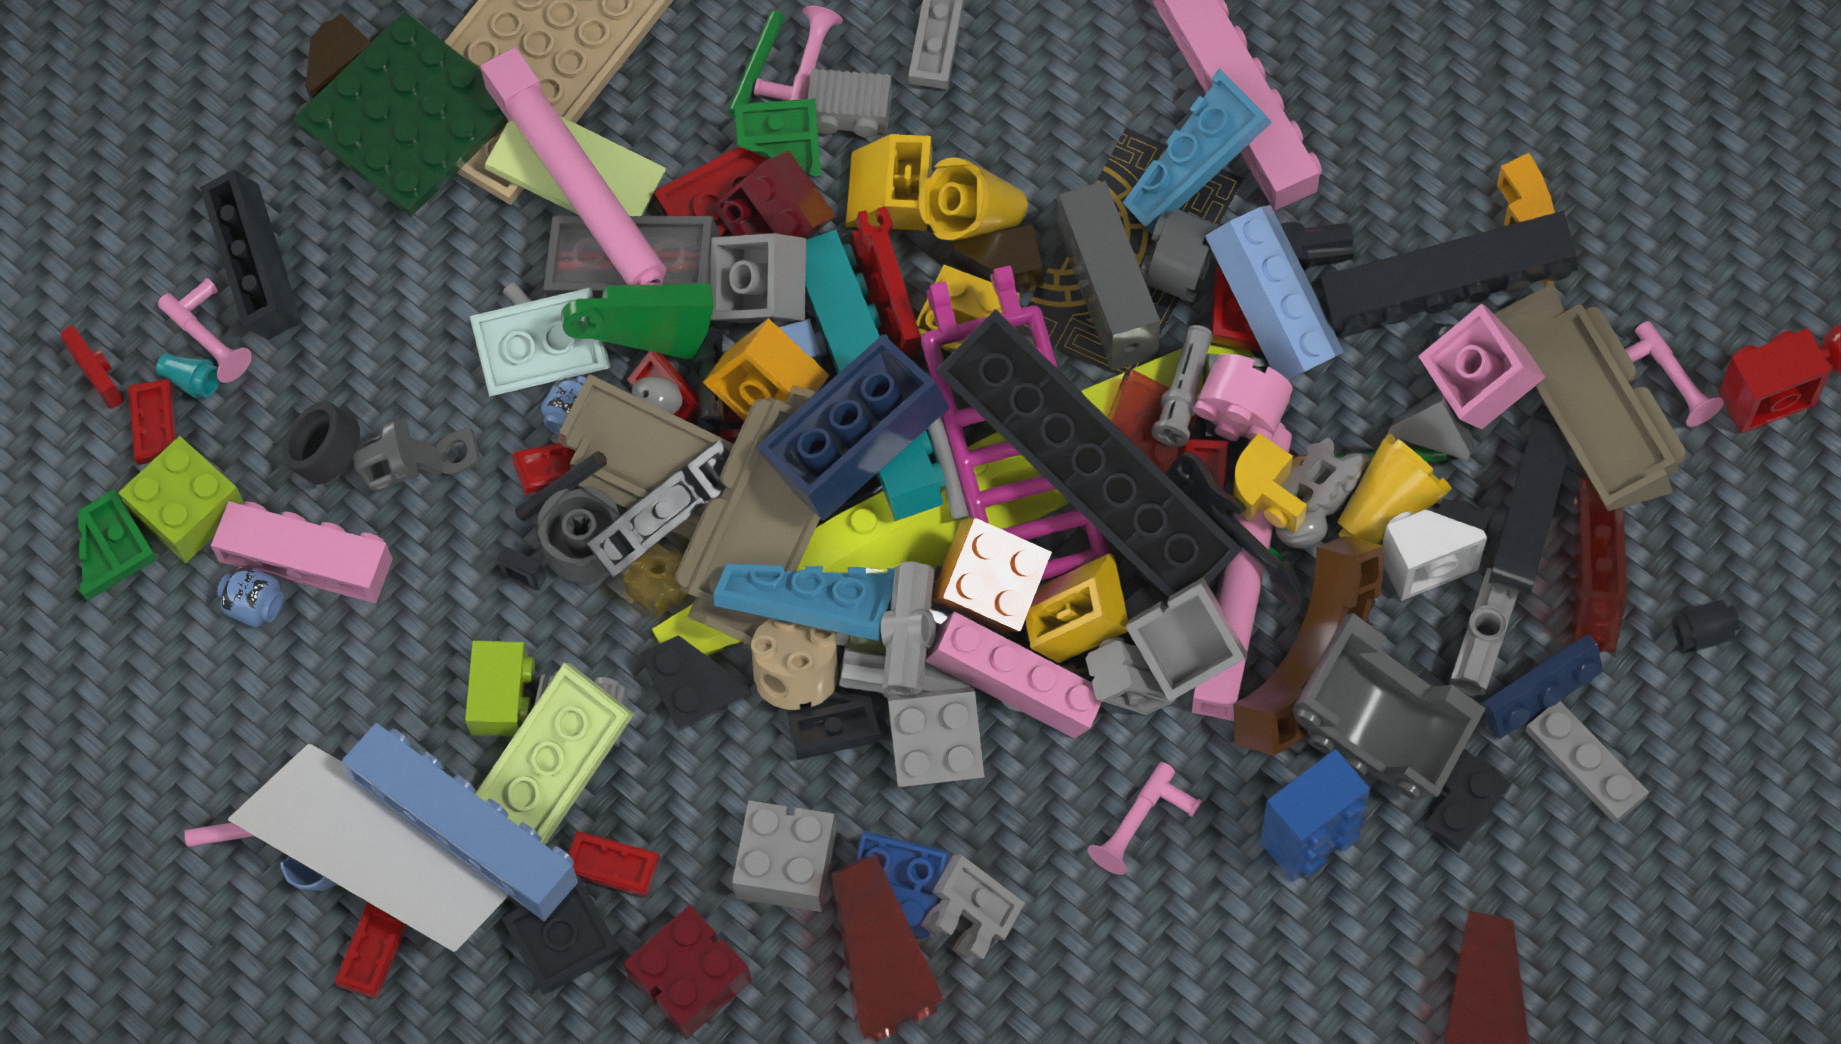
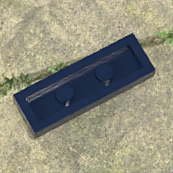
(1543, 686)

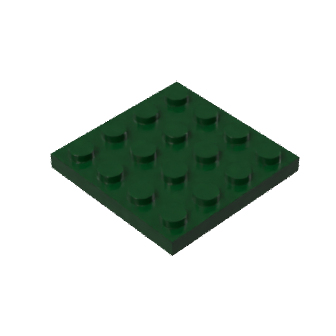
(404, 114)

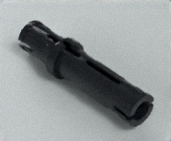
(710, 405)

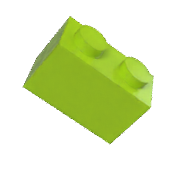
(498, 688)

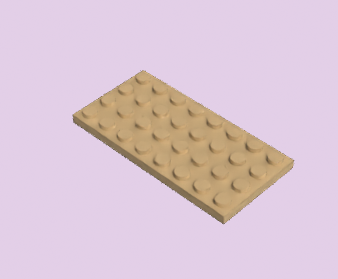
(568, 46)

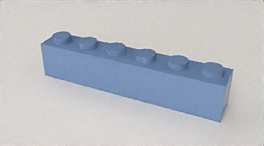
(461, 820)

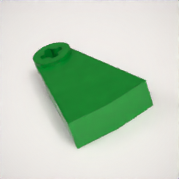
(644, 317)

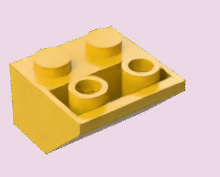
(891, 177)
(970, 300)
(1077, 611)

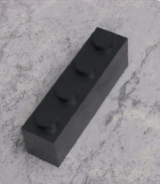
(250, 254)

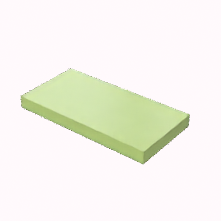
(625, 172)
(555, 751)

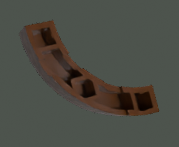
(1344, 583)

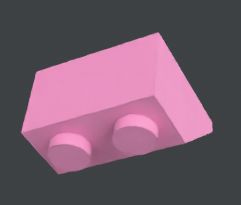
(1481, 367)

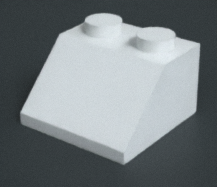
(1429, 551)

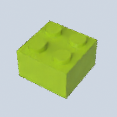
(180, 498)

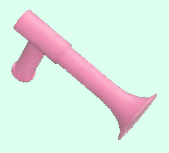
(821, 21)
(231, 362)
(1700, 406)
(1111, 853)

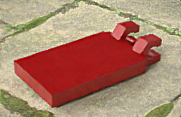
(884, 281)

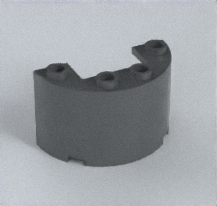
(1384, 714)

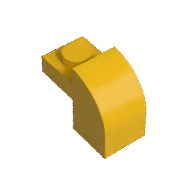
(1258, 485)

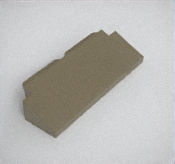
(1608, 425)
(638, 440)
(750, 524)

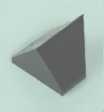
(1434, 426)

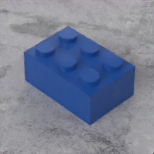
(1315, 816)

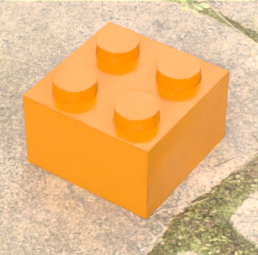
(763, 367)

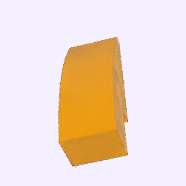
(1524, 191)

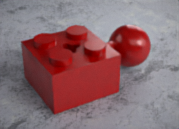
(1779, 377)

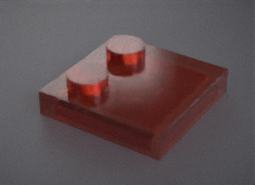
(1137, 410)

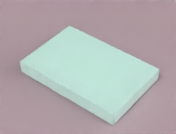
(528, 345)

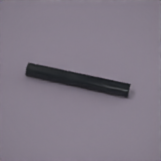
(568, 480)

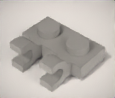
(977, 897)

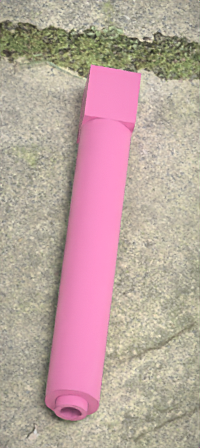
(522, 100)
(1238, 597)

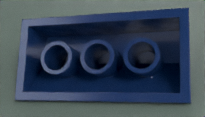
(853, 427)

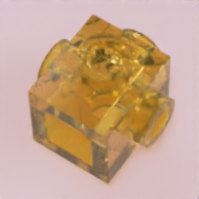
(653, 580)

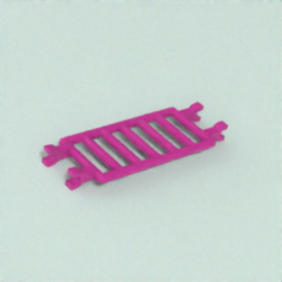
(954, 419)

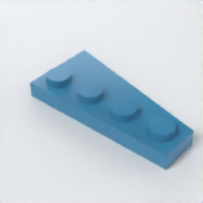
(1206, 143)
(820, 599)

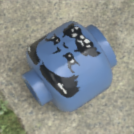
(560, 401)
(250, 596)

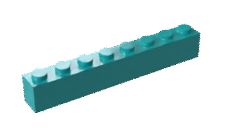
(848, 330)

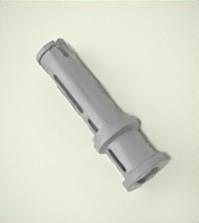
(1181, 399)

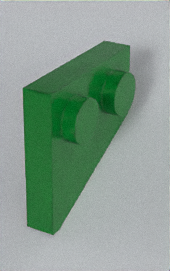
(778, 128)
(109, 545)

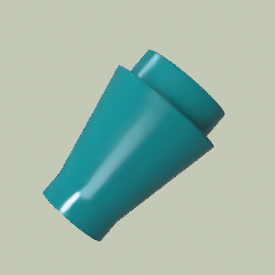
(190, 374)

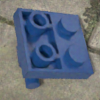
(911, 871)

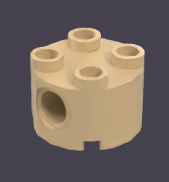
(794, 663)

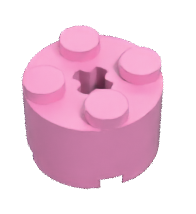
(1243, 398)

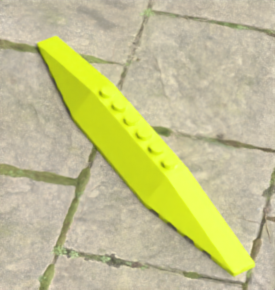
(874, 540)

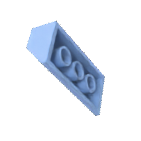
(1274, 292)

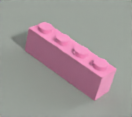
(302, 551)
(1014, 675)

